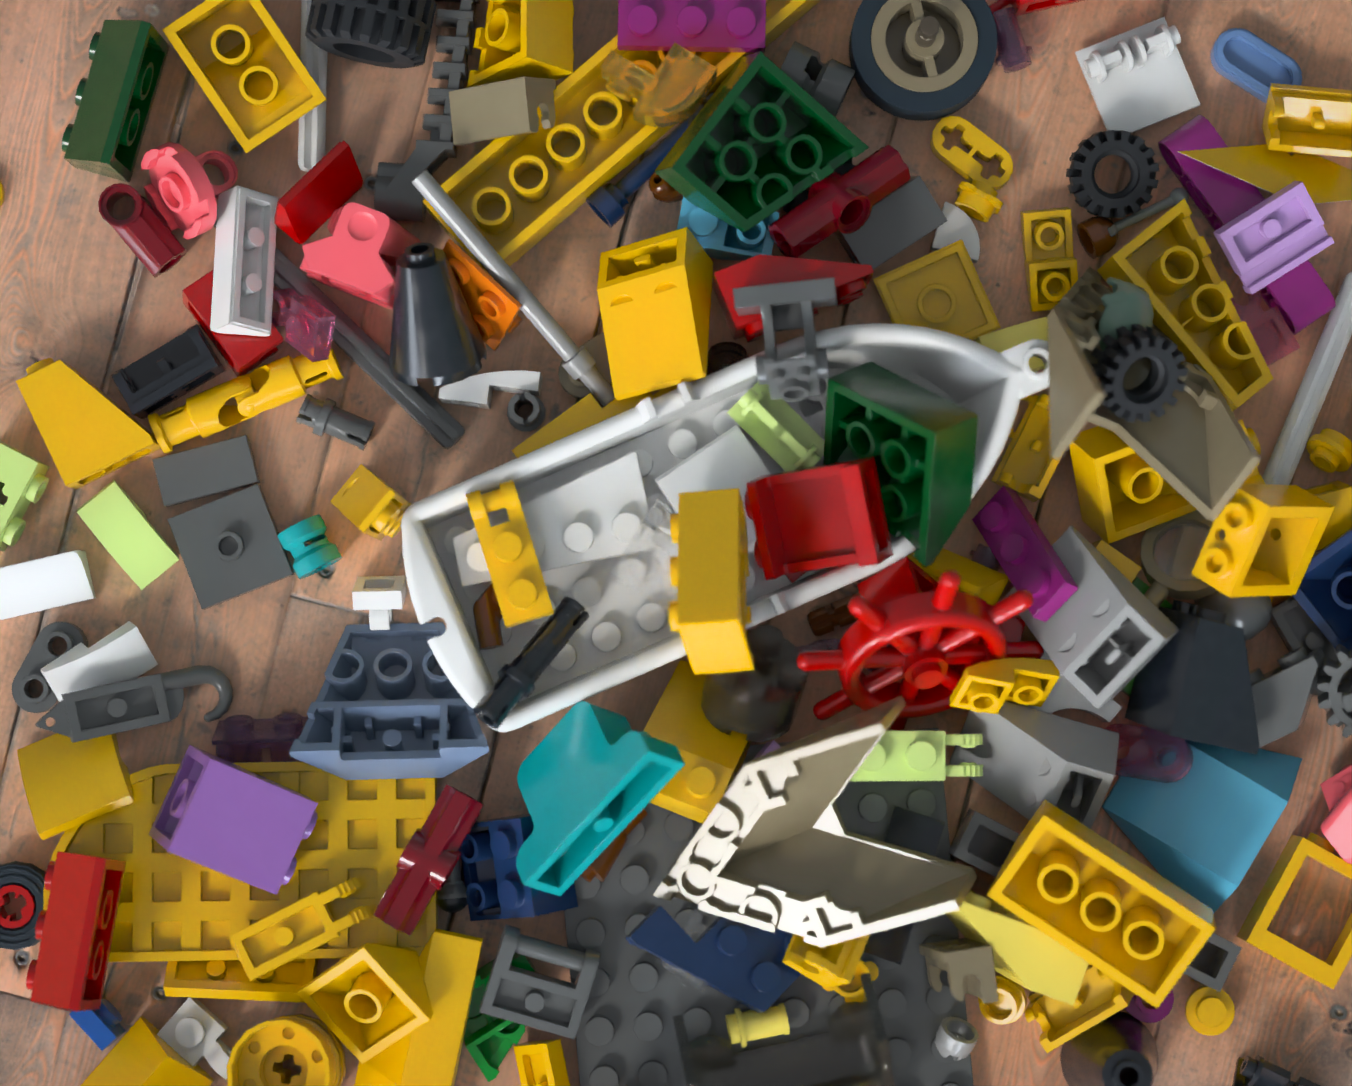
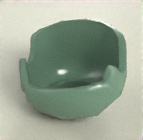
(1124, 307)

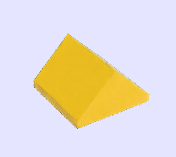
(370, 998)
(146, 1060)

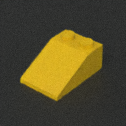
(245, 67)
(1118, 488)
(708, 754)

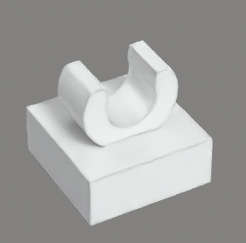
(379, 596)

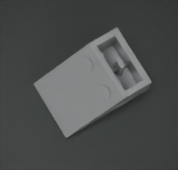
(1103, 628)
(1041, 757)

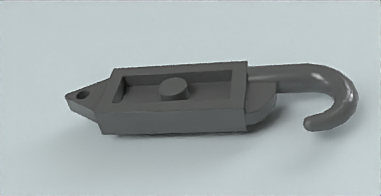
(133, 703)

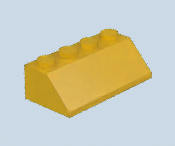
(1102, 904)

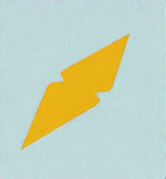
(1277, 169)

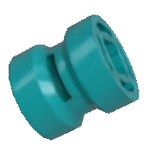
(310, 558)

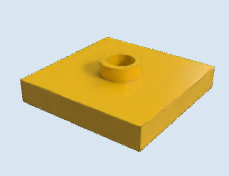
(939, 294)

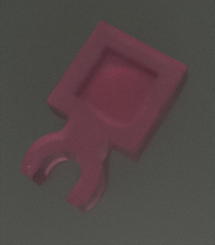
(306, 323)
(1268, 329)

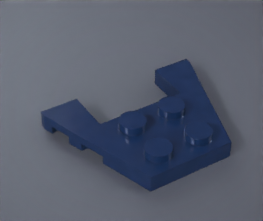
(726, 956)

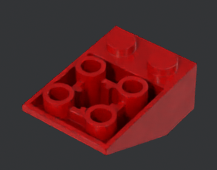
(762, 269)

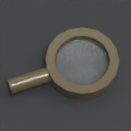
(1170, 555)

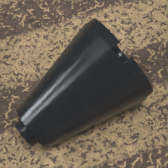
(431, 321)
(1111, 1054)

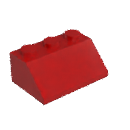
(75, 931)

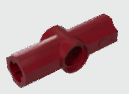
(839, 202)
(428, 860)

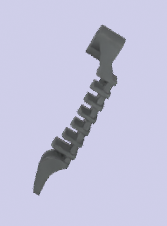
(393, 185)

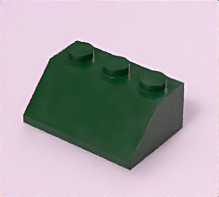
(115, 98)

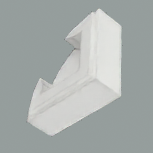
(957, 227)

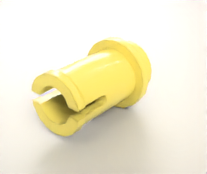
(754, 1025)

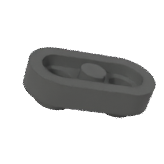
(37, 658)

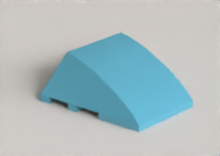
(1210, 821)

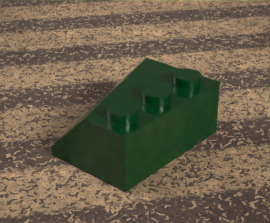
(756, 145)
(919, 450)

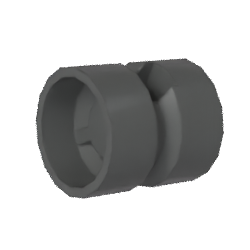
(822, 81)

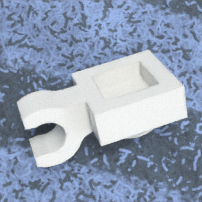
(196, 1034)

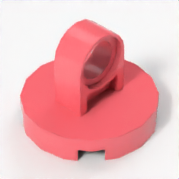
(182, 189)

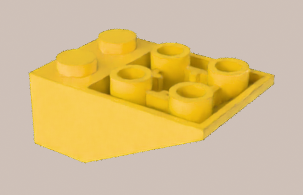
(655, 312)

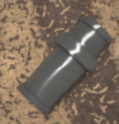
(335, 421)

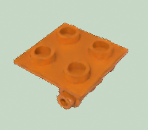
(488, 301)

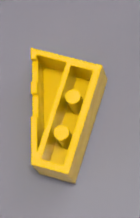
(711, 580)

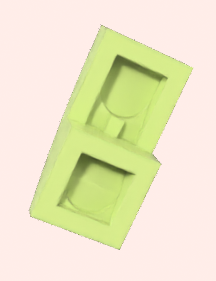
(127, 534)

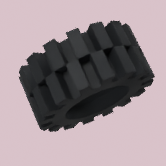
(1141, 181)
(1157, 386)

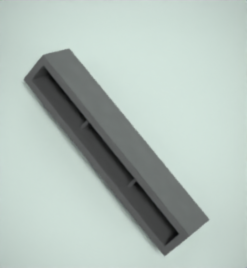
(987, 845)

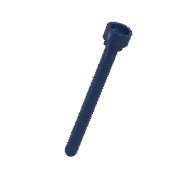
(611, 201)

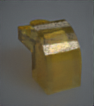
(669, 94)

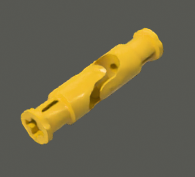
(254, 393)

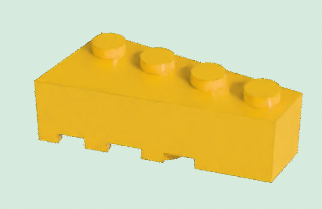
(524, 40)
(1192, 303)

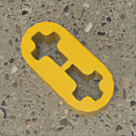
(978, 144)

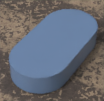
(1252, 63)

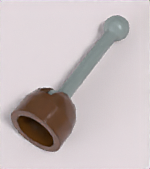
(1100, 234)

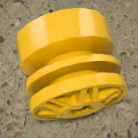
(262, 1049)

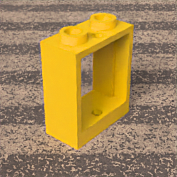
(1266, 541)
(1271, 896)

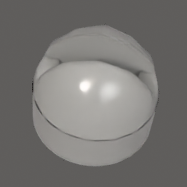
(955, 1038)

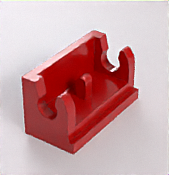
(239, 351)

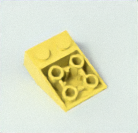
(1021, 949)

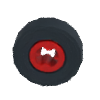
(28, 882)

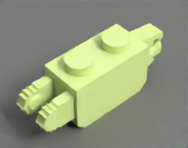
(917, 757)

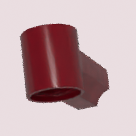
(142, 231)

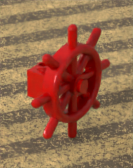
(927, 634)

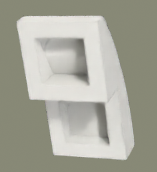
(478, 389)
(111, 660)

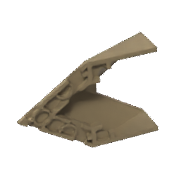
(1192, 446)
(785, 859)

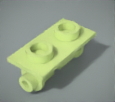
(778, 429)

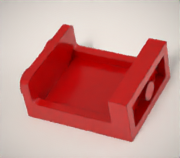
(818, 518)

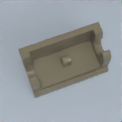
(501, 109)
(968, 968)

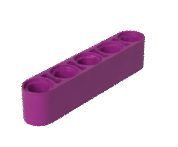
(1221, 198)

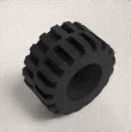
(373, 30)

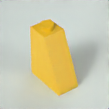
(81, 424)

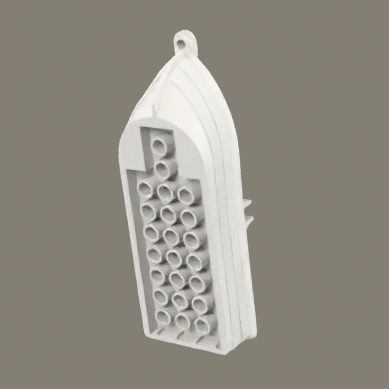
(624, 628)

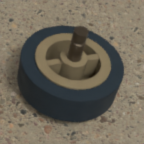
(922, 54)

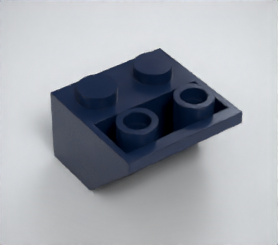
(492, 874)

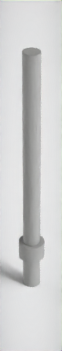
(577, 361)

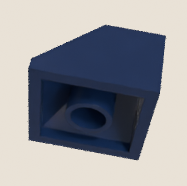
(1328, 591)

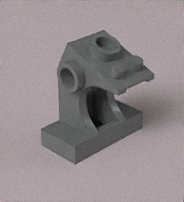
(784, 309)

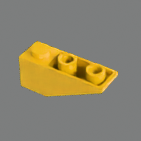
(371, 504)

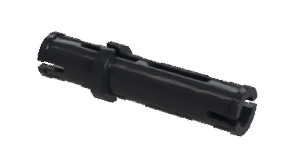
(519, 677)

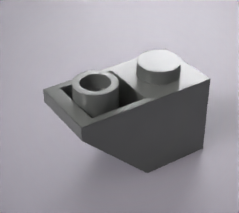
(1285, 693)

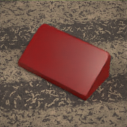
(319, 194)

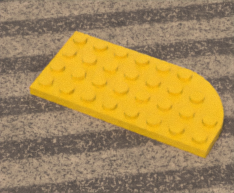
(188, 911)

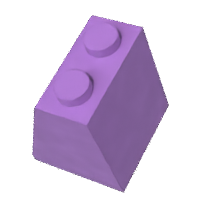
(233, 821)

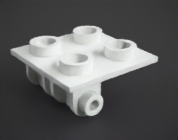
(1138, 77)

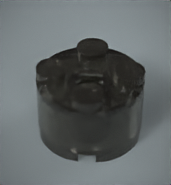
(759, 700)

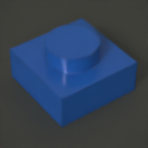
(101, 1024)

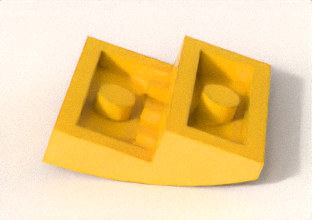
(73, 781)

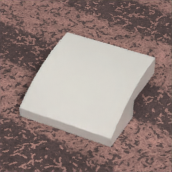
(719, 465)

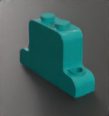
(585, 790)

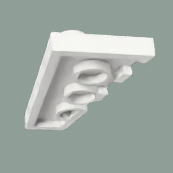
(573, 523)

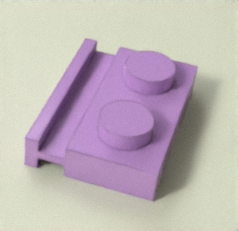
(1273, 237)

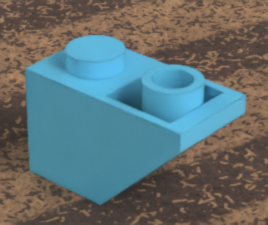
(723, 240)

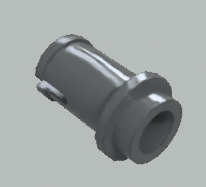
(534, 420)

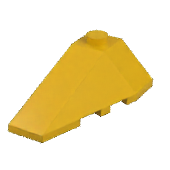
(434, 1049)

